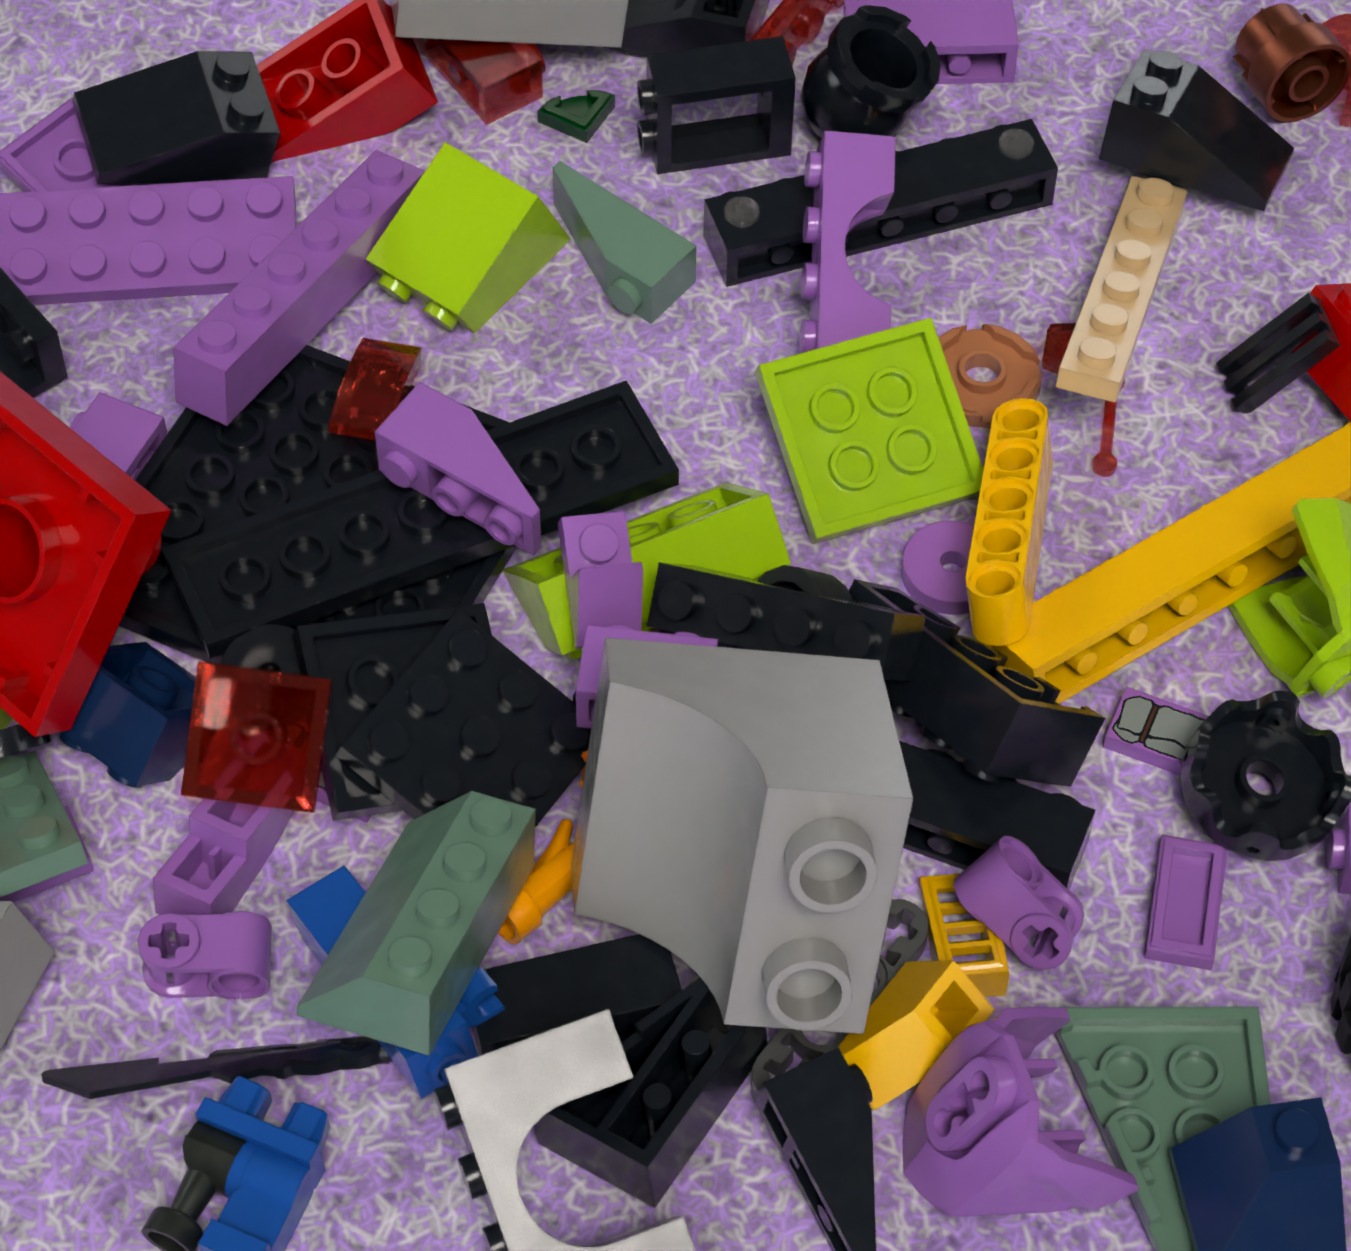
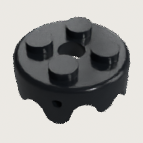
(1298, 759)

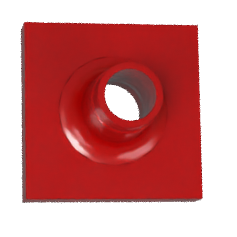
(69, 560)

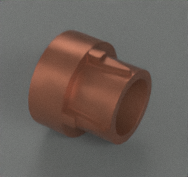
(1291, 62)

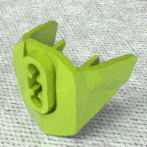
(1305, 621)

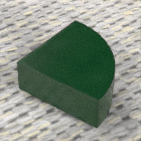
(577, 115)

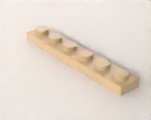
(1122, 289)

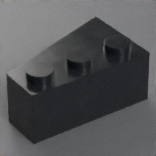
(682, 1081)

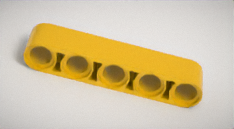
(1009, 522)

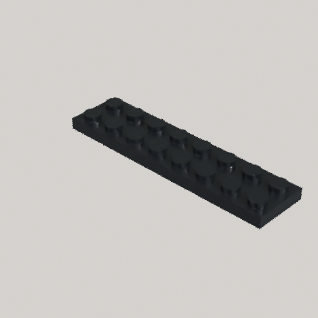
(382, 537)

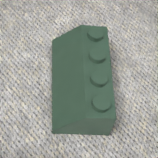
(425, 923)

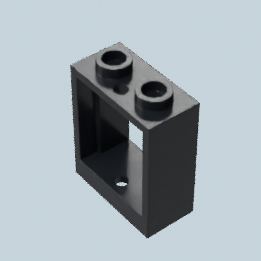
(712, 74)

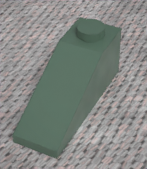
(630, 254)

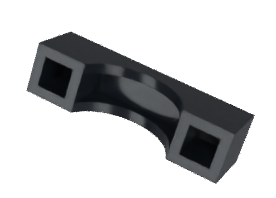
(783, 619)

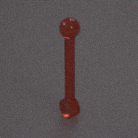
(1105, 462)

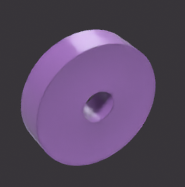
(924, 570)

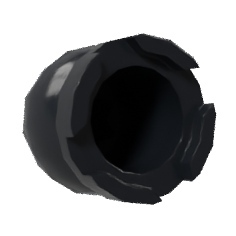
(869, 75)

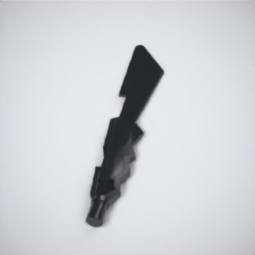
(226, 1064)

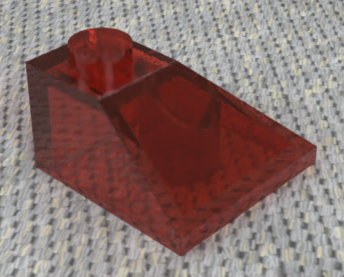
(256, 736)

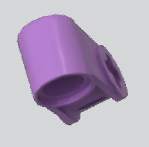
(1021, 899)
(212, 955)

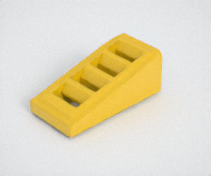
(988, 975)

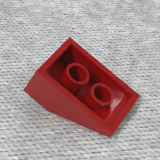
(345, 81)

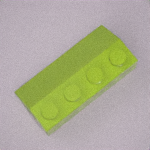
(715, 529)

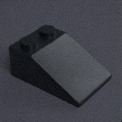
(180, 121)
(1193, 133)

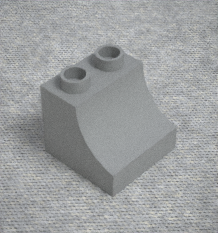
(747, 823)

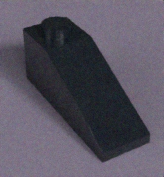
(826, 1138)

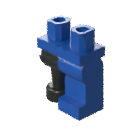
(251, 1162)

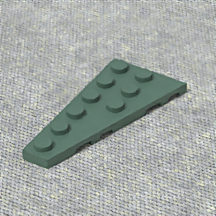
(1160, 1081)

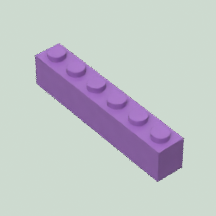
(290, 293)

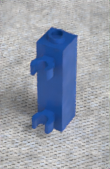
(322, 915)

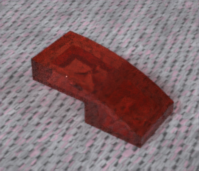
(373, 386)

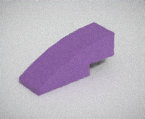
(218, 857)

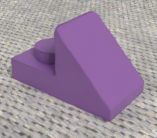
(599, 572)

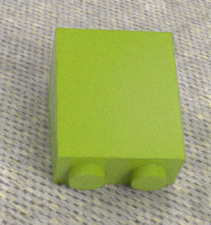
(465, 241)

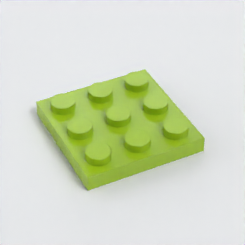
(871, 430)

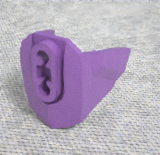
(977, 1134)

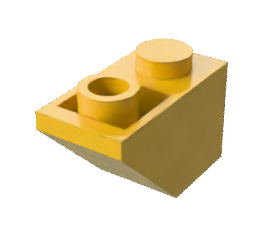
(913, 1026)

